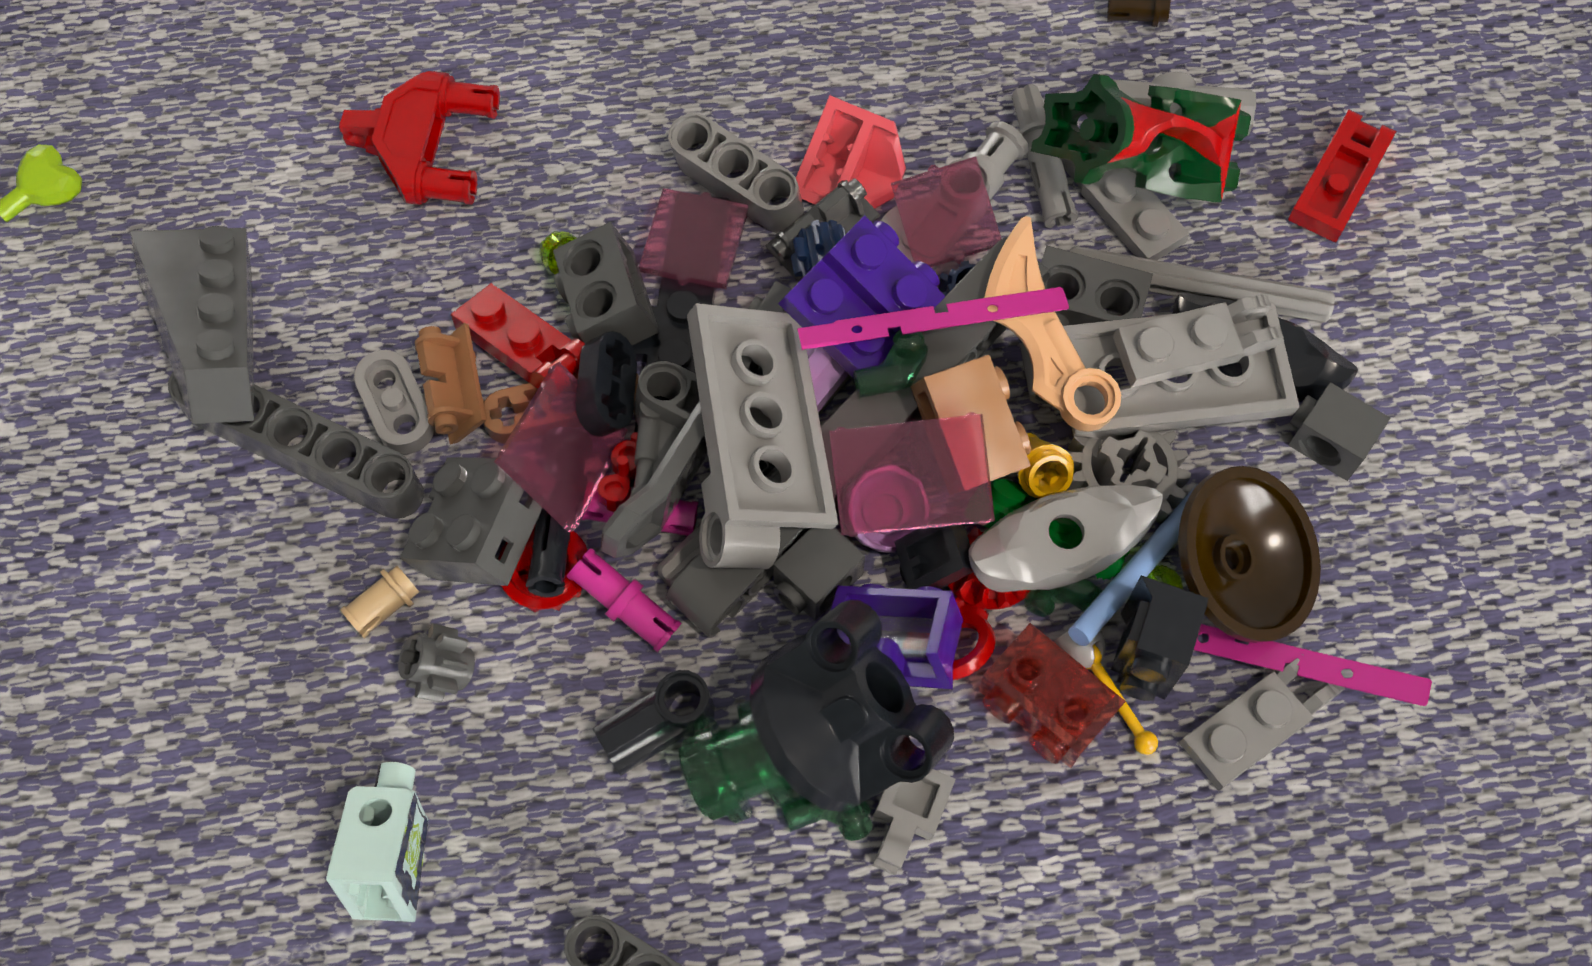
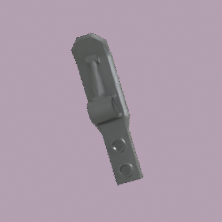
(667, 446)

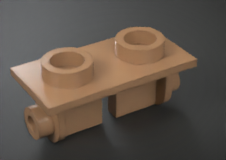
(456, 398)

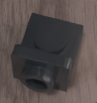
(934, 556)

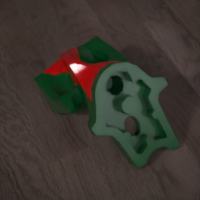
(1147, 138)

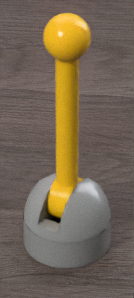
(1090, 658)

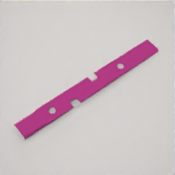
(925, 318)
(1319, 667)

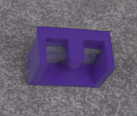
(917, 629)

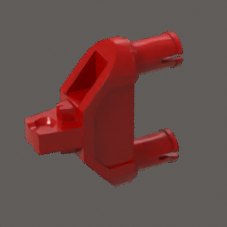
(409, 131)

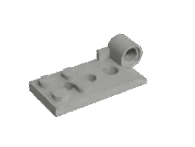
(1204, 399)
(739, 501)

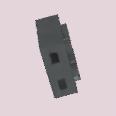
(466, 522)

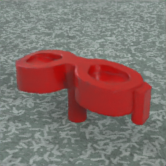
(616, 488)

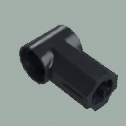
(649, 725)

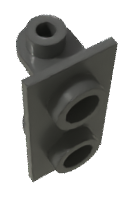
(843, 204)

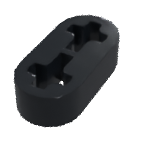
(606, 384)

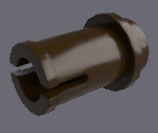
(1139, 10)

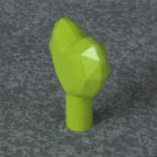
(40, 181)

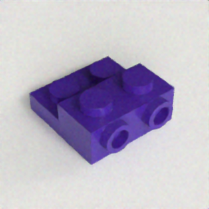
(860, 279)

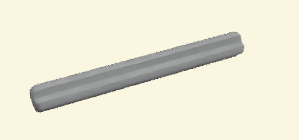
(1177, 278)

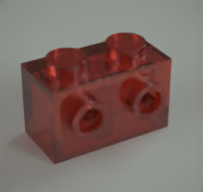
(1049, 697)

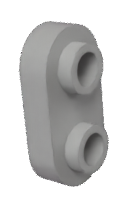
(393, 405)

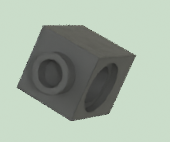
(1337, 430)
(814, 569)

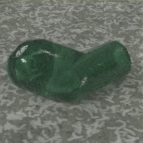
(898, 369)
(1078, 594)
(852, 824)

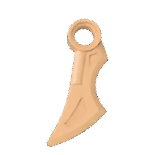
(1053, 357)

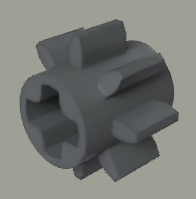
(436, 663)

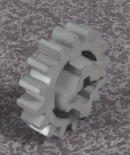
(1153, 464)

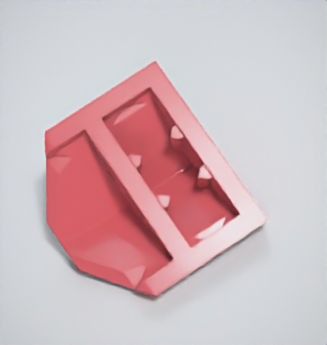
(850, 146)

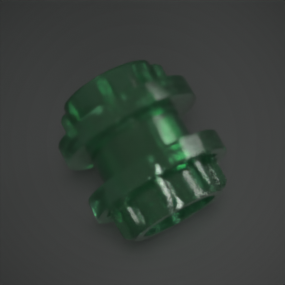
(730, 768)

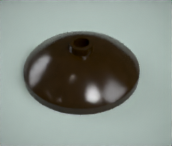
(1250, 554)

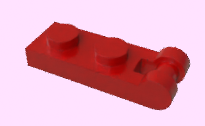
(1341, 176)
(516, 335)

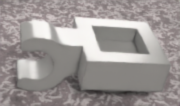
(910, 811)

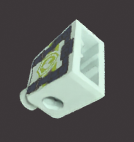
(380, 848)

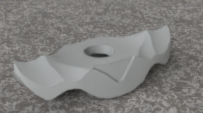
(1022, 556)

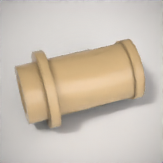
(380, 601)

